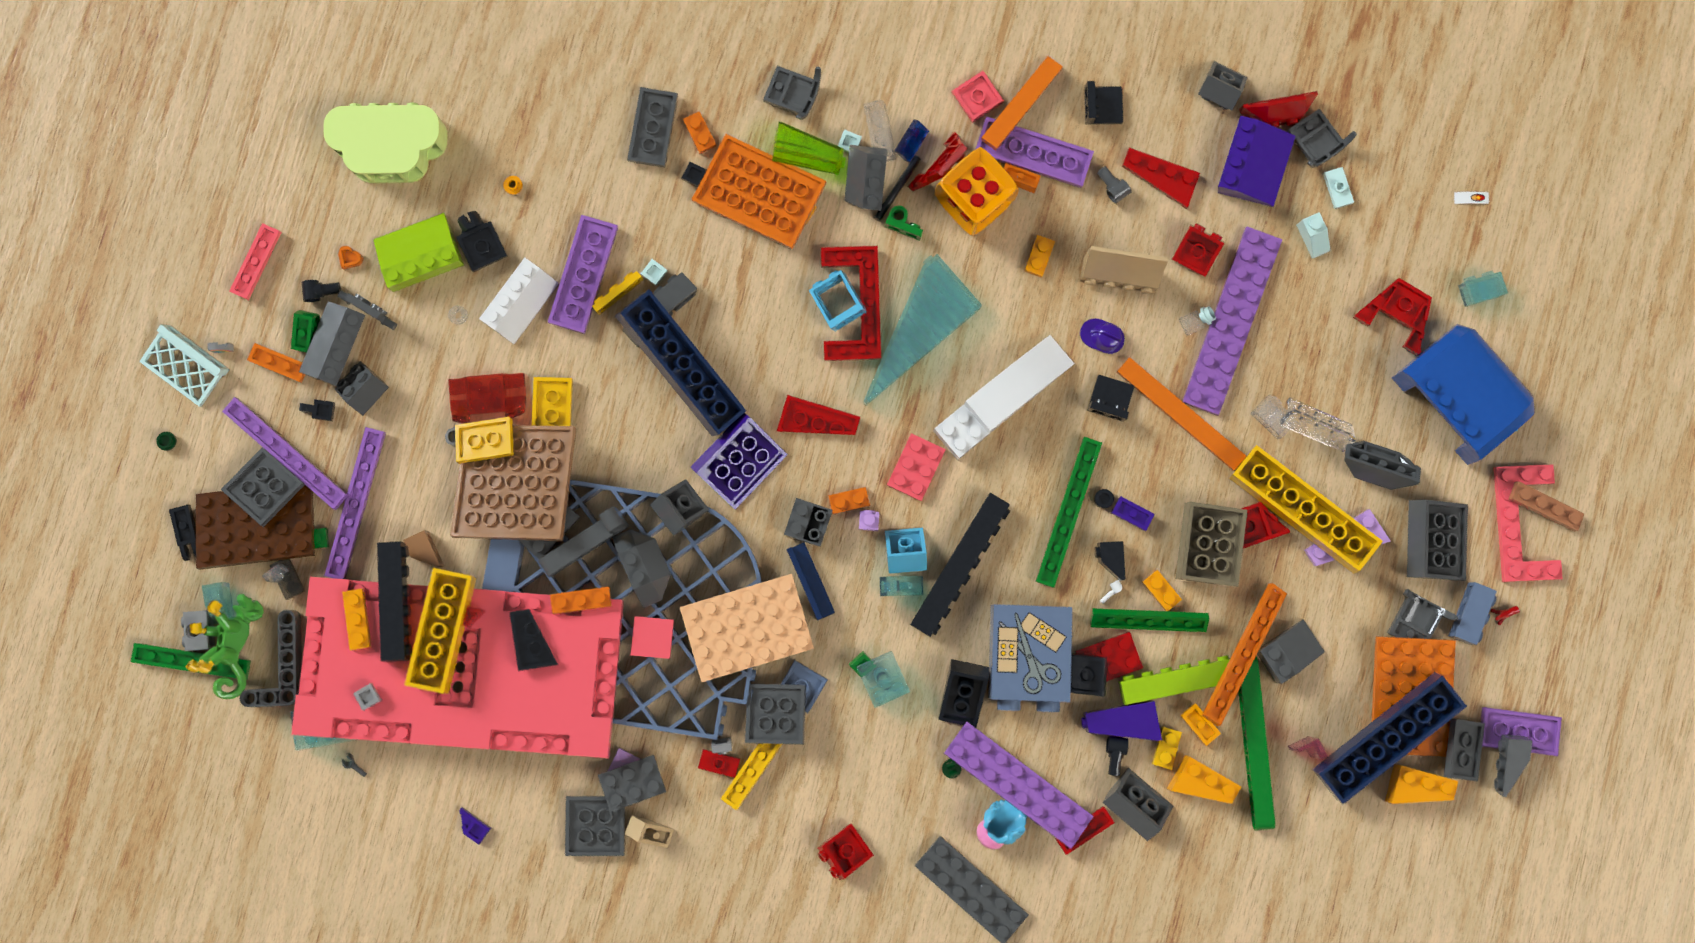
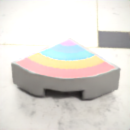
(215, 348)

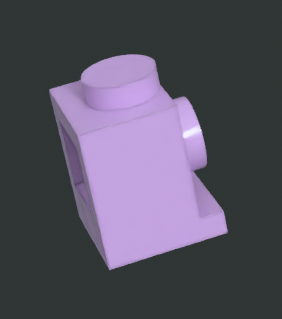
(869, 520)

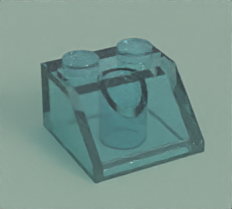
(883, 679)

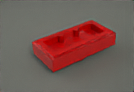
(719, 764)

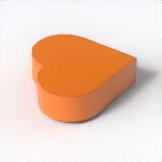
(349, 257)

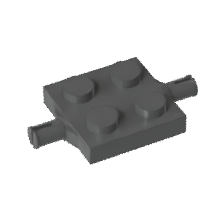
(364, 305)

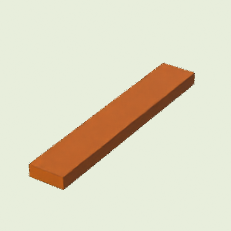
(1021, 103)

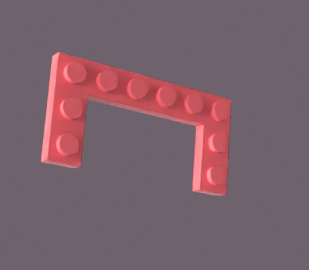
(1509, 524)

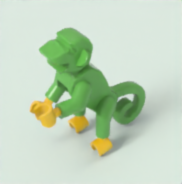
(231, 638)

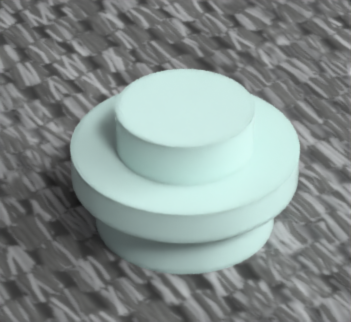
(1207, 315)

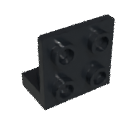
(1103, 104)
(1111, 398)

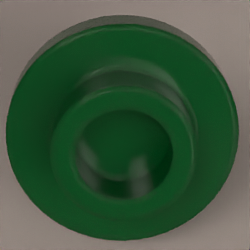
(951, 769)

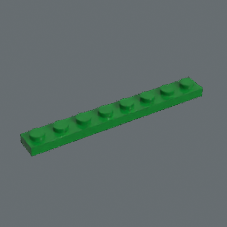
(1068, 512)

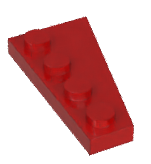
(1163, 175)
(811, 417)

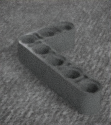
(610, 525)
(284, 666)

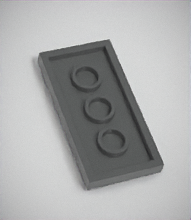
(652, 127)

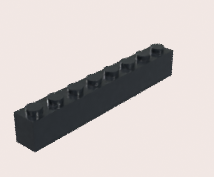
(959, 565)

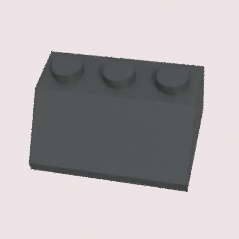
(865, 176)
(1138, 805)

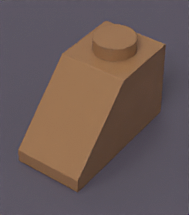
(423, 549)

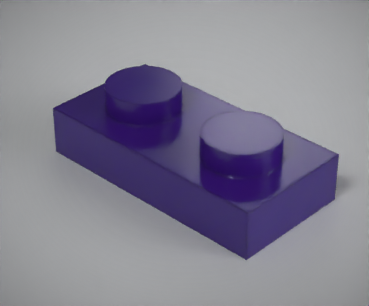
(1132, 513)

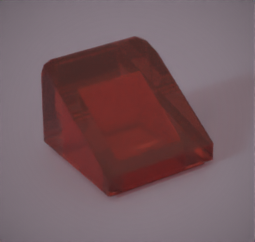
(472, 616)

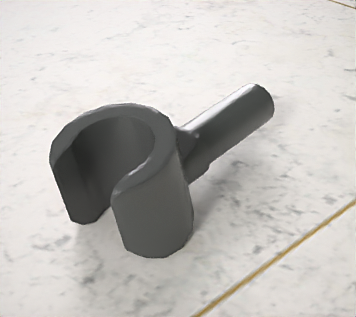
(351, 764)

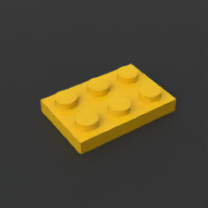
(552, 401)
(484, 440)

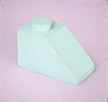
(1314, 235)

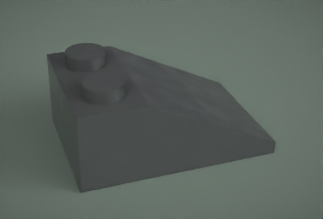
(1290, 652)

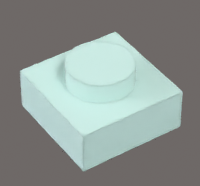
(847, 139)
(654, 272)

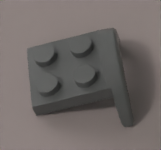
(793, 91)
(1318, 138)
(1418, 617)

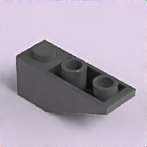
(1513, 758)

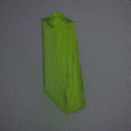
(806, 150)

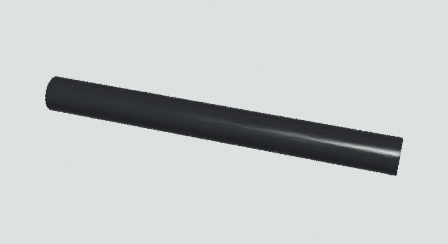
(897, 188)

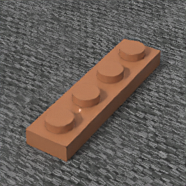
(1546, 506)

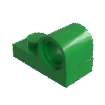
(911, 230)
(303, 329)

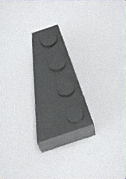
(673, 295)

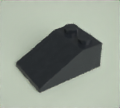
(964, 693)

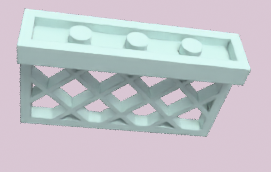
(190, 350)

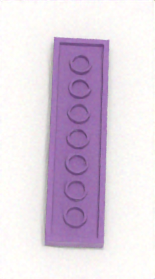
(1018, 785)

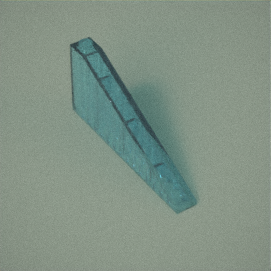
(931, 314)

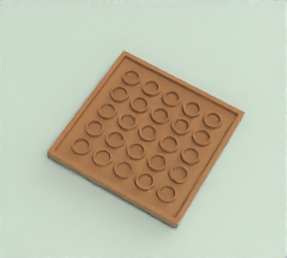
(518, 493)

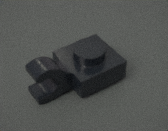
(320, 410)

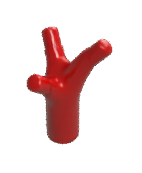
(1503, 614)

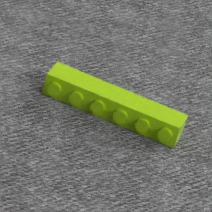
(1172, 682)

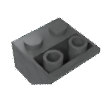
(361, 388)
(808, 522)

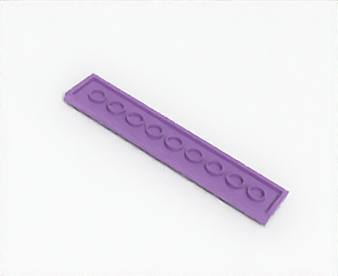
(1233, 321)

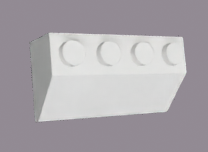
(519, 301)

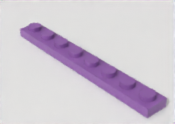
(285, 453)
(355, 503)

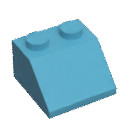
(906, 550)

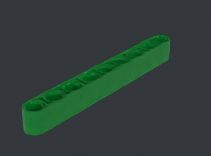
(1256, 750)

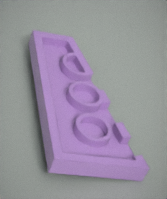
(1367, 519)

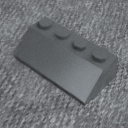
(332, 343)

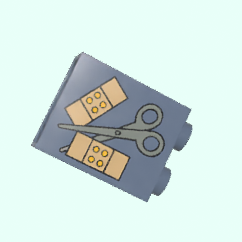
(1030, 656)

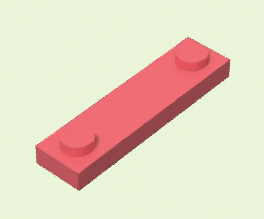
(255, 261)

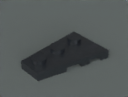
(529, 642)

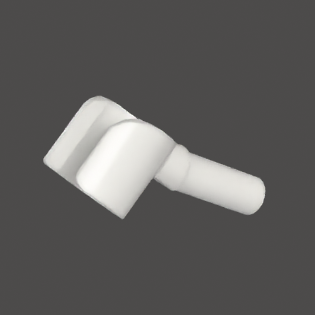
(1116, 587)

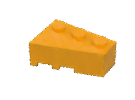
(1201, 781)
(1414, 786)

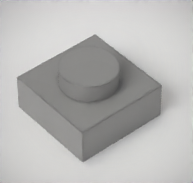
(367, 696)
(722, 745)

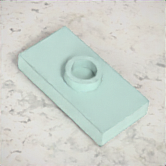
(1338, 188)

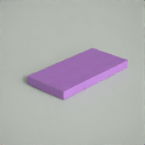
(1541, 729)

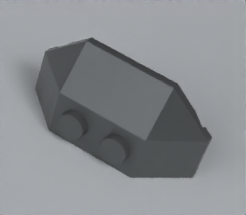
(1381, 465)
(643, 565)

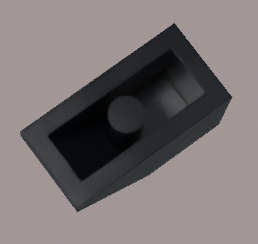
(1111, 557)

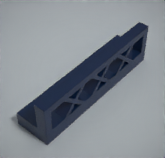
(810, 581)

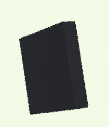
(1088, 674)

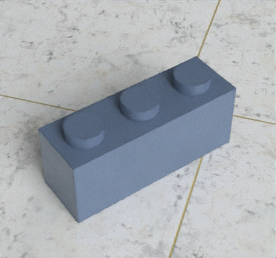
(1473, 613)

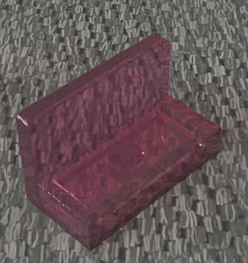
(1312, 746)

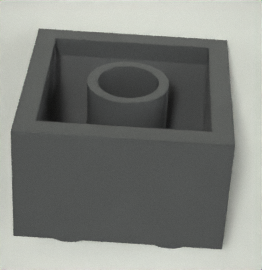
(1222, 86)
(679, 507)

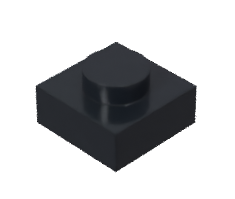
(693, 174)

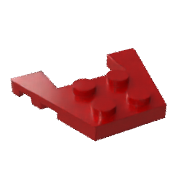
(952, 154)
(1403, 304)

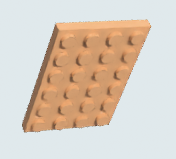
(746, 627)

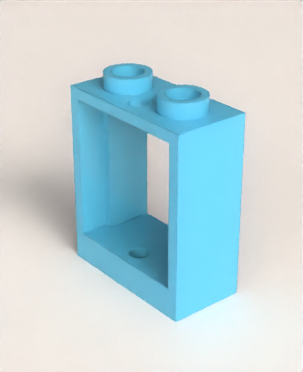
(848, 315)

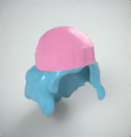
(1001, 825)

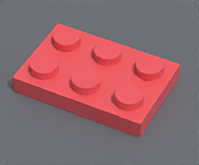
(916, 467)

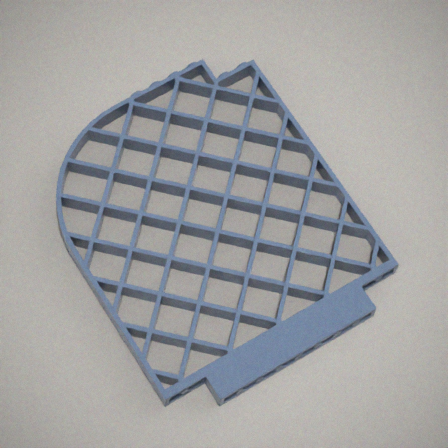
(503, 574)

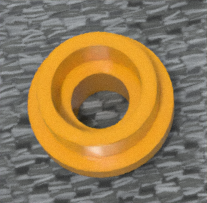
(515, 190)

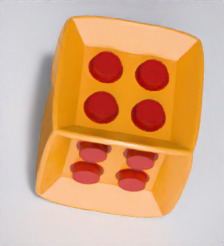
(976, 191)

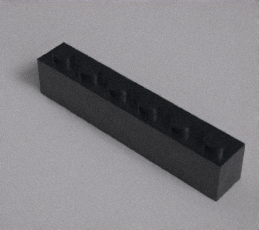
(393, 601)

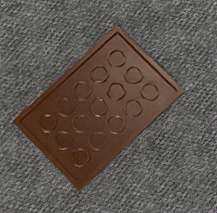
(234, 538)

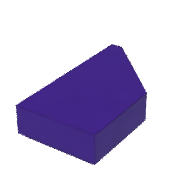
(473, 826)

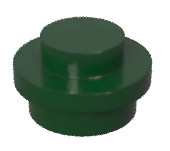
(166, 441)

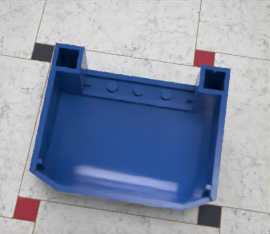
(1470, 390)

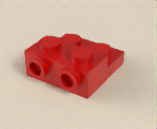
(1198, 249)
(844, 852)

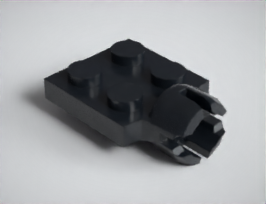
(479, 242)

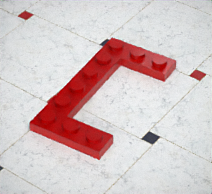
(867, 260)

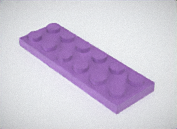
(1041, 155)
(583, 274)

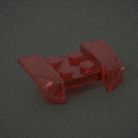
(487, 395)

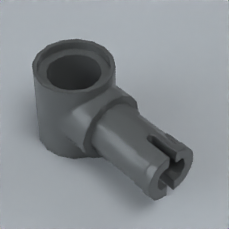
(1116, 188)

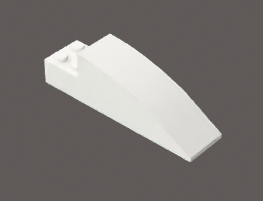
(1003, 397)

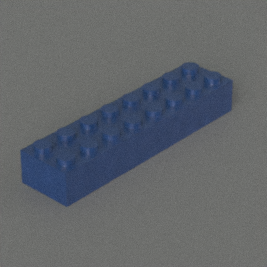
(680, 363)
(1389, 737)

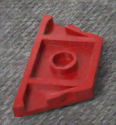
(1261, 525)

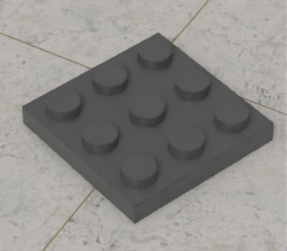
(262, 487)
(775, 714)
(593, 828)

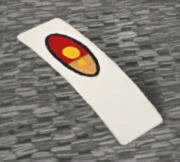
(1471, 197)

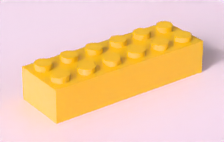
(440, 631)

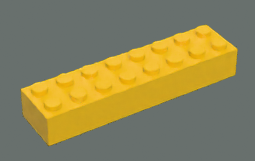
(1306, 509)

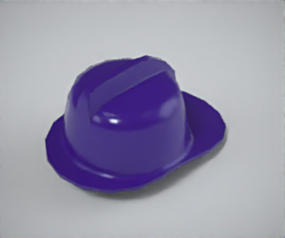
(1102, 336)

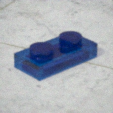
(911, 140)

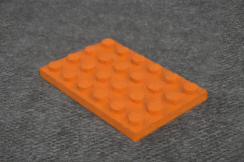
(758, 191)
(1401, 667)

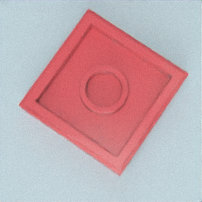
(977, 96)
(652, 637)

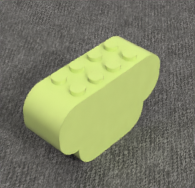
(386, 140)

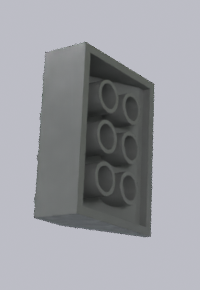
(1437, 540)

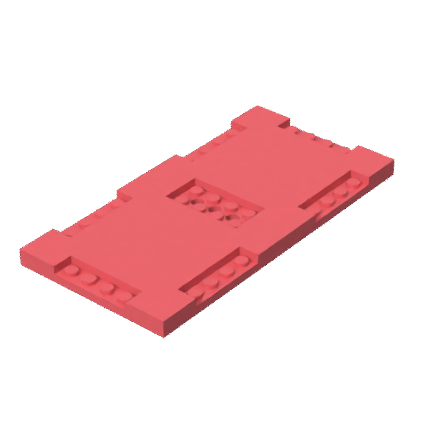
(499, 708)

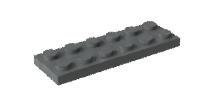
(971, 890)

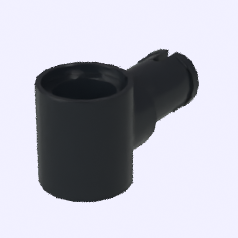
(314, 291)
(1117, 748)

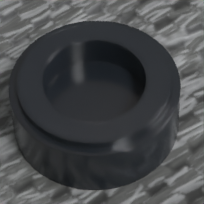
(1103, 498)

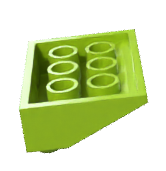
(417, 252)

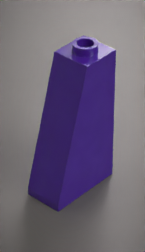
(1129, 720)

